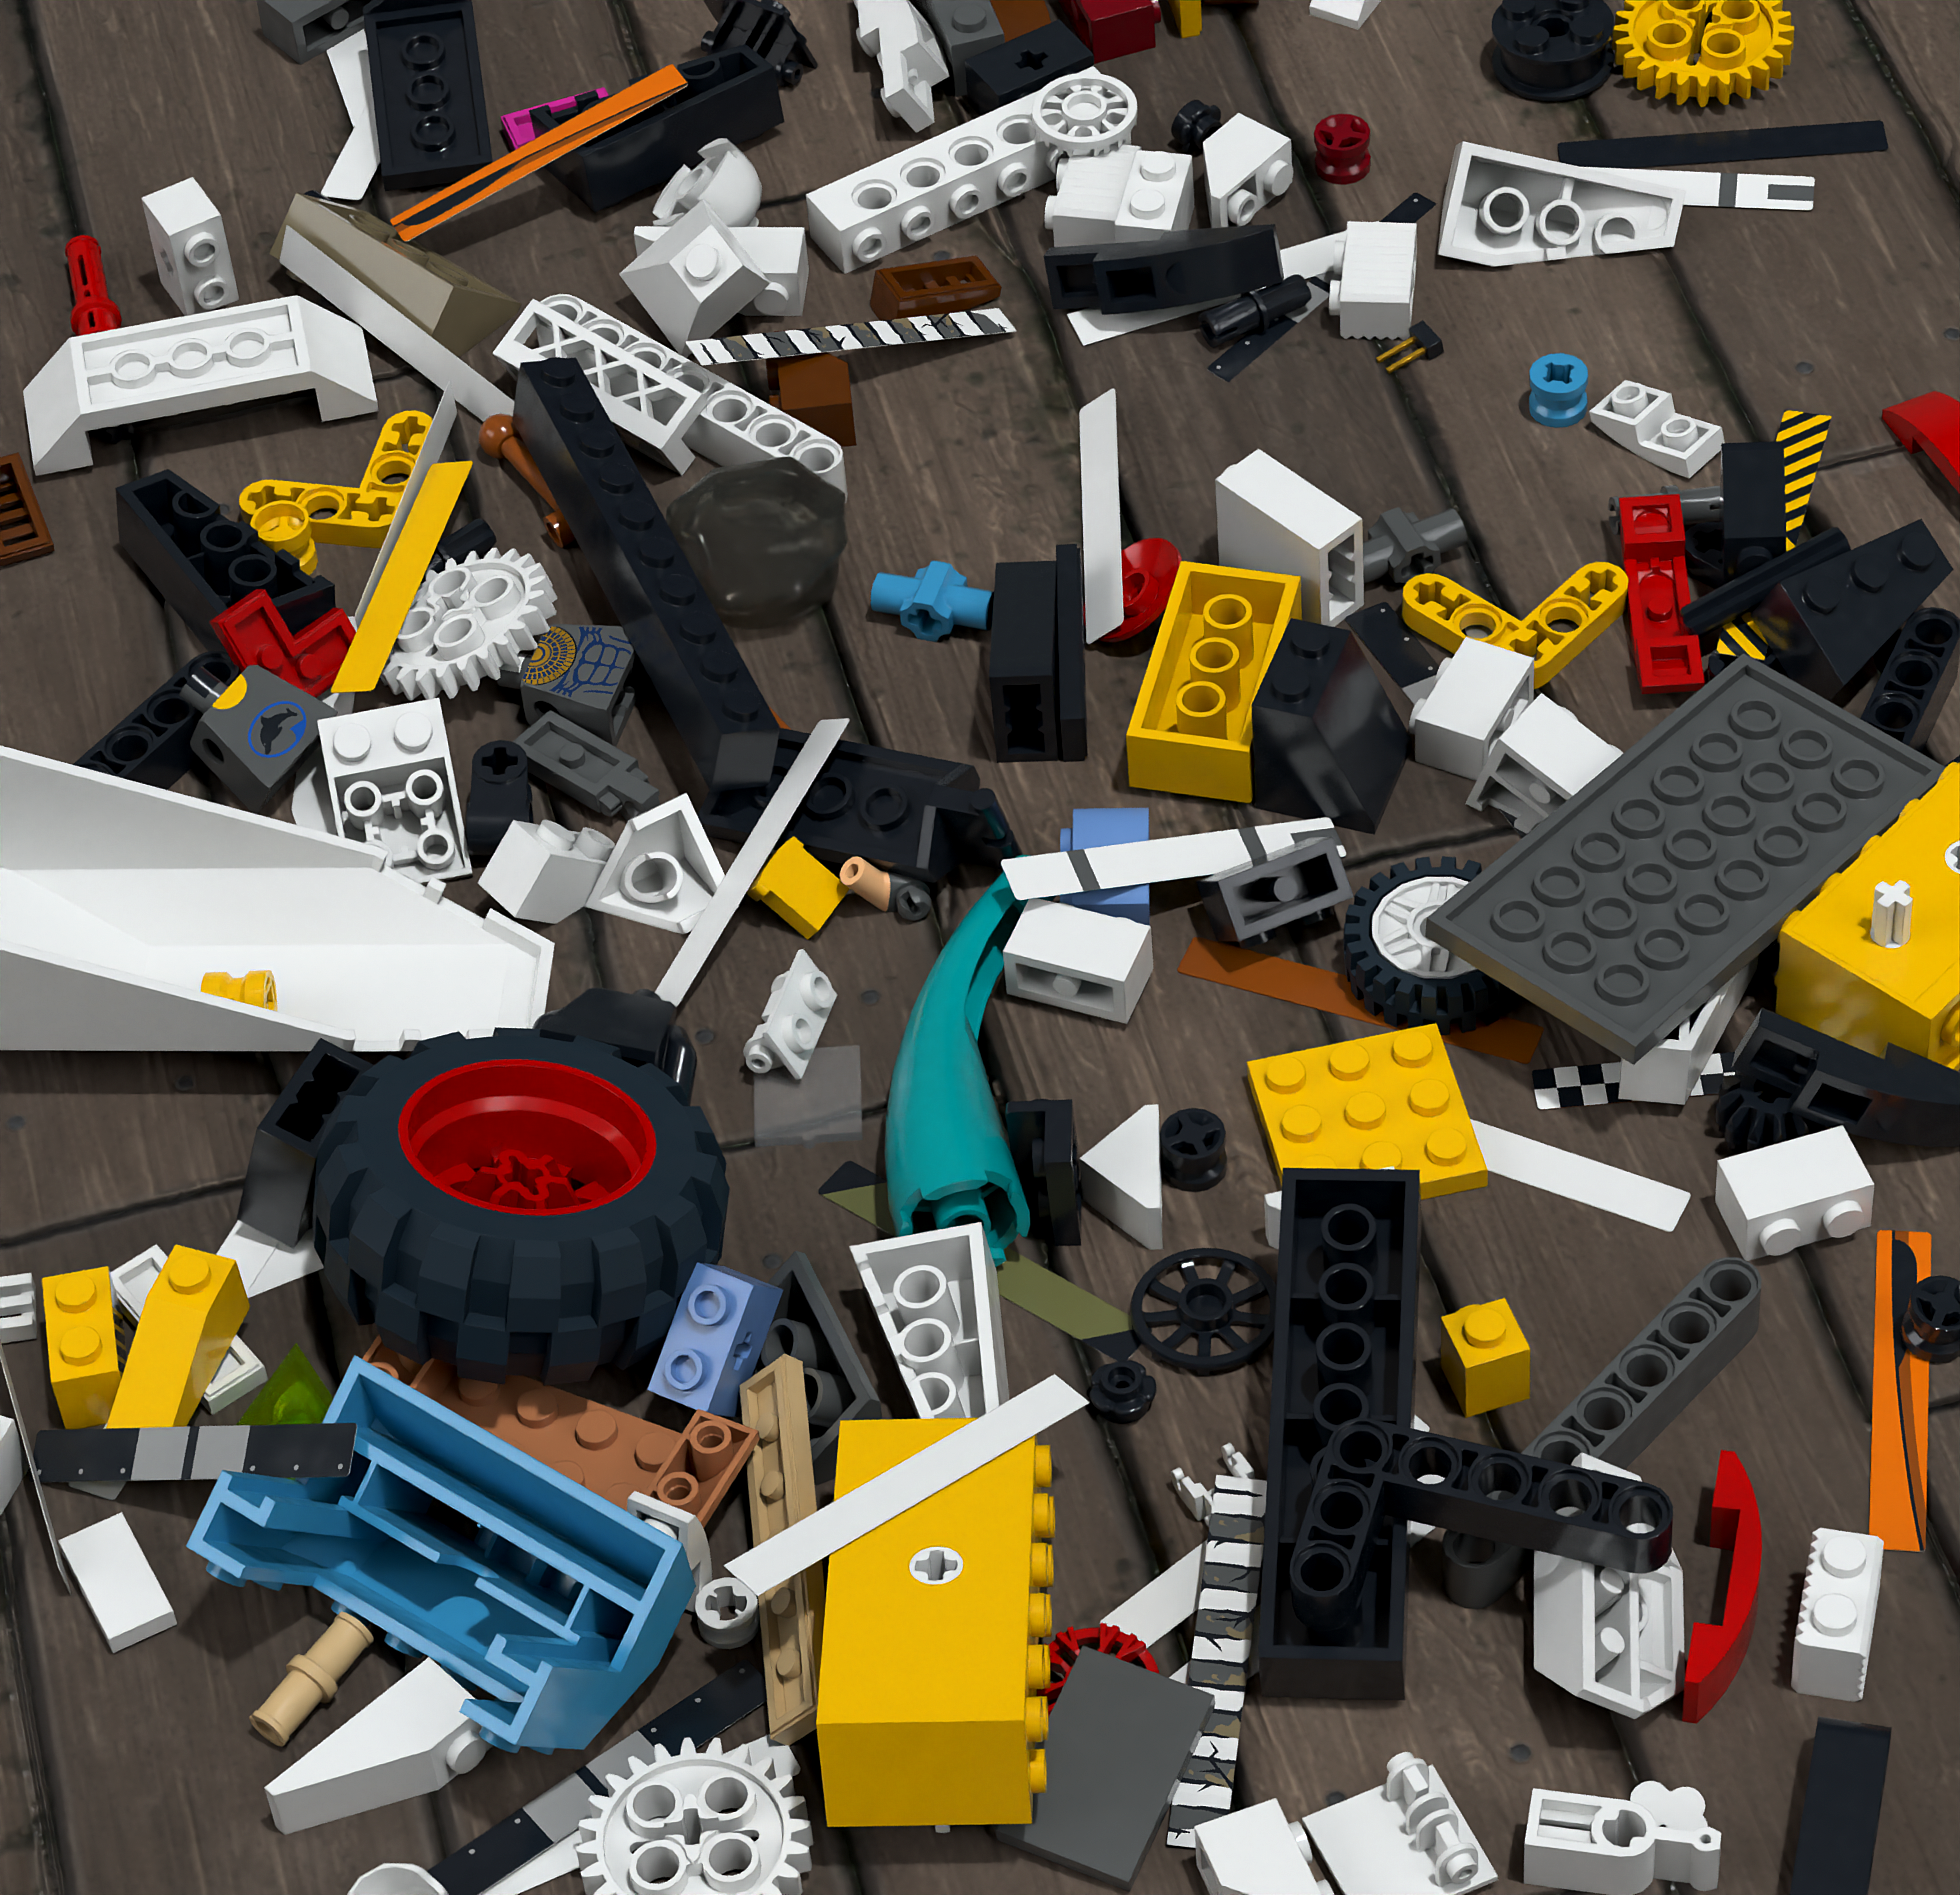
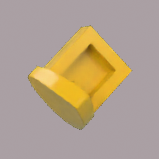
(798, 888)

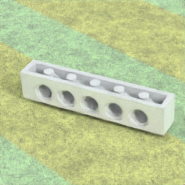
(933, 185)

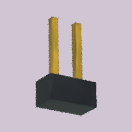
(1423, 338)

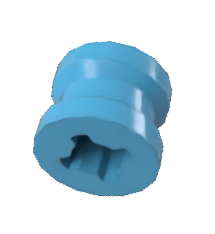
(1558, 390)

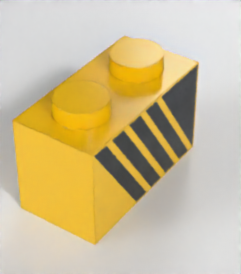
(84, 1344)

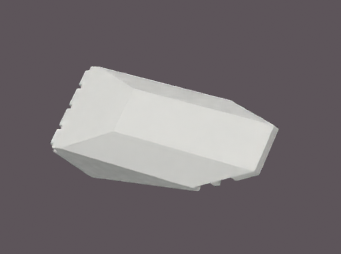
(139, 890)

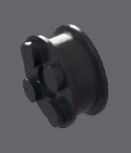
(1552, 47)

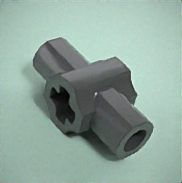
(1409, 546)

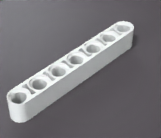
(733, 423)

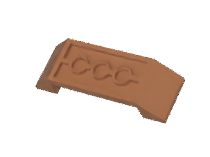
(588, 1440)

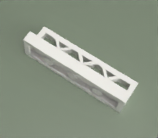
(633, 426)

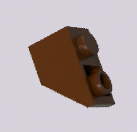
(814, 392)

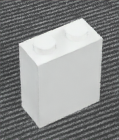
(1290, 527)

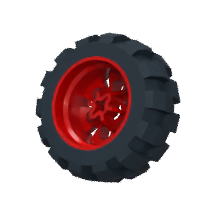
(517, 1204)

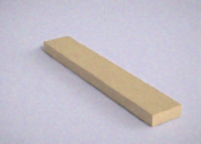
(779, 1497)

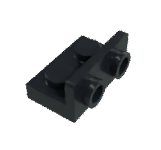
(1048, 1162)

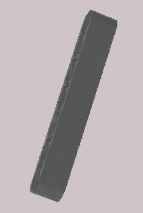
(1623, 1408)

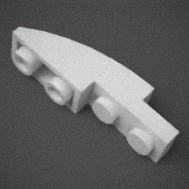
(907, 55)

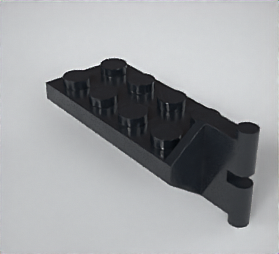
(427, 91)
(876, 804)

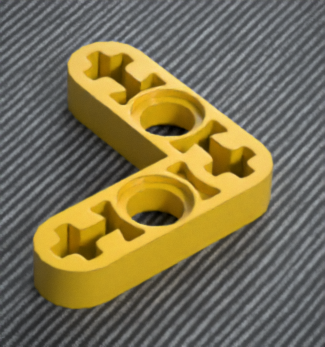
(370, 505)
(1554, 649)

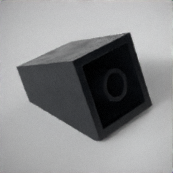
(1325, 731)

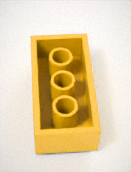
(1201, 679)

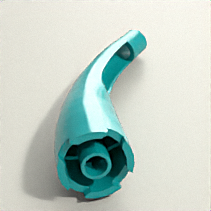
(942, 1125)

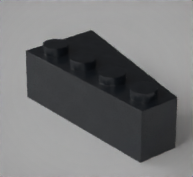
(208, 561)

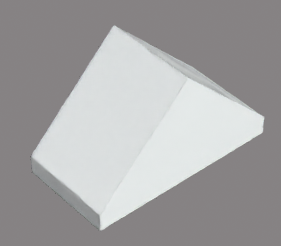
(1125, 1177)

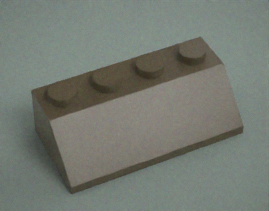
(409, 276)

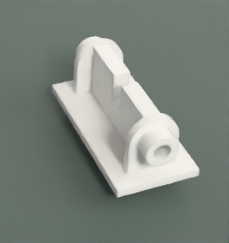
(792, 1019)

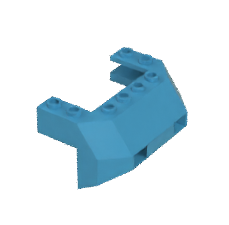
(546, 1608)

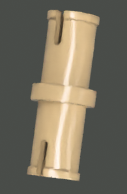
(311, 1679)

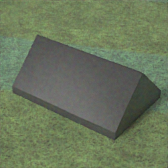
(833, 1375)

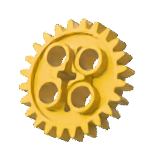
(1737, 49)

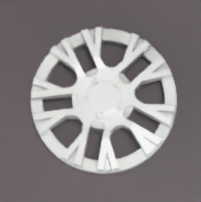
(1084, 113)

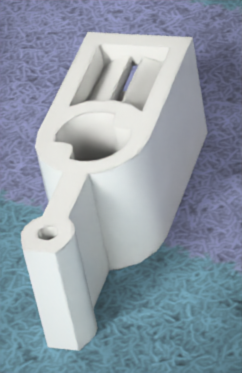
(1612, 1846)

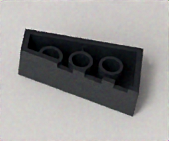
(725, 97)

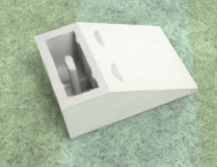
(398, 788)

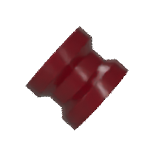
(1342, 149)

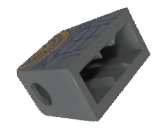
(582, 675)

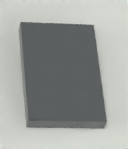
(1112, 1767)

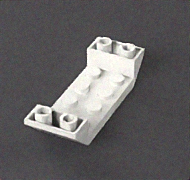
(192, 367)

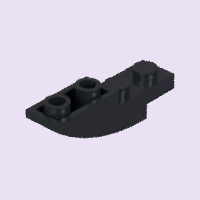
(1165, 272)
(1836, 1084)

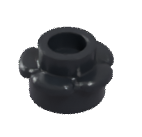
(1195, 124)
(1122, 1404)

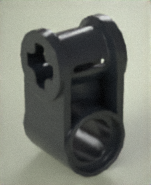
(497, 795)

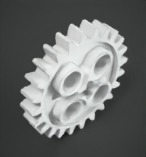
(469, 624)
(695, 1839)

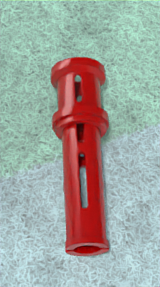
(93, 308)

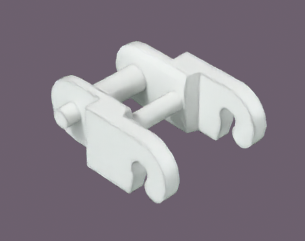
(1196, 1496)

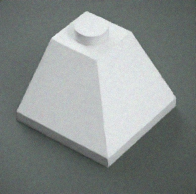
(694, 278)

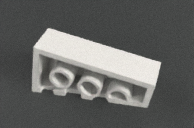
(939, 1318)

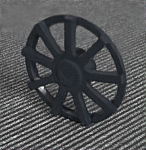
(1204, 1310)

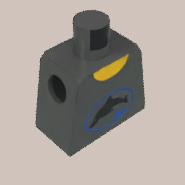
(254, 730)

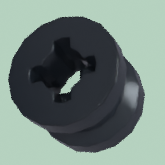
(1205, 1137)
(1931, 1304)

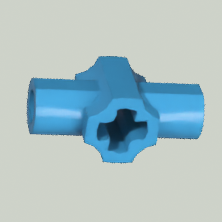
(933, 601)

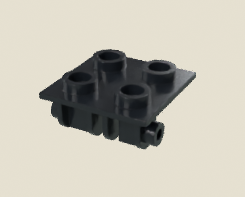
(765, 29)

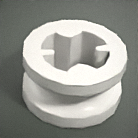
(732, 1632)

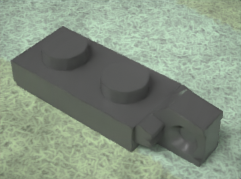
(587, 767)

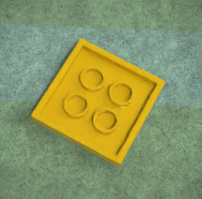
(1371, 1108)

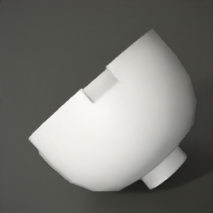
(722, 179)

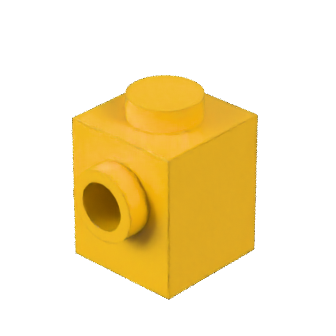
(1485, 1357)

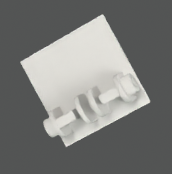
(1401, 1838)

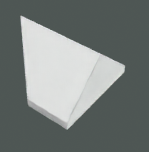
(660, 869)

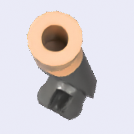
(887, 889)

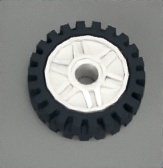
(1404, 970)

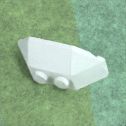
(1608, 1629)

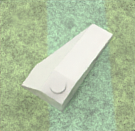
(1533, 209)

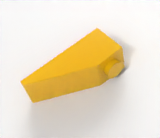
(180, 1339)

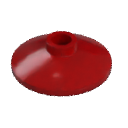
(1147, 580)

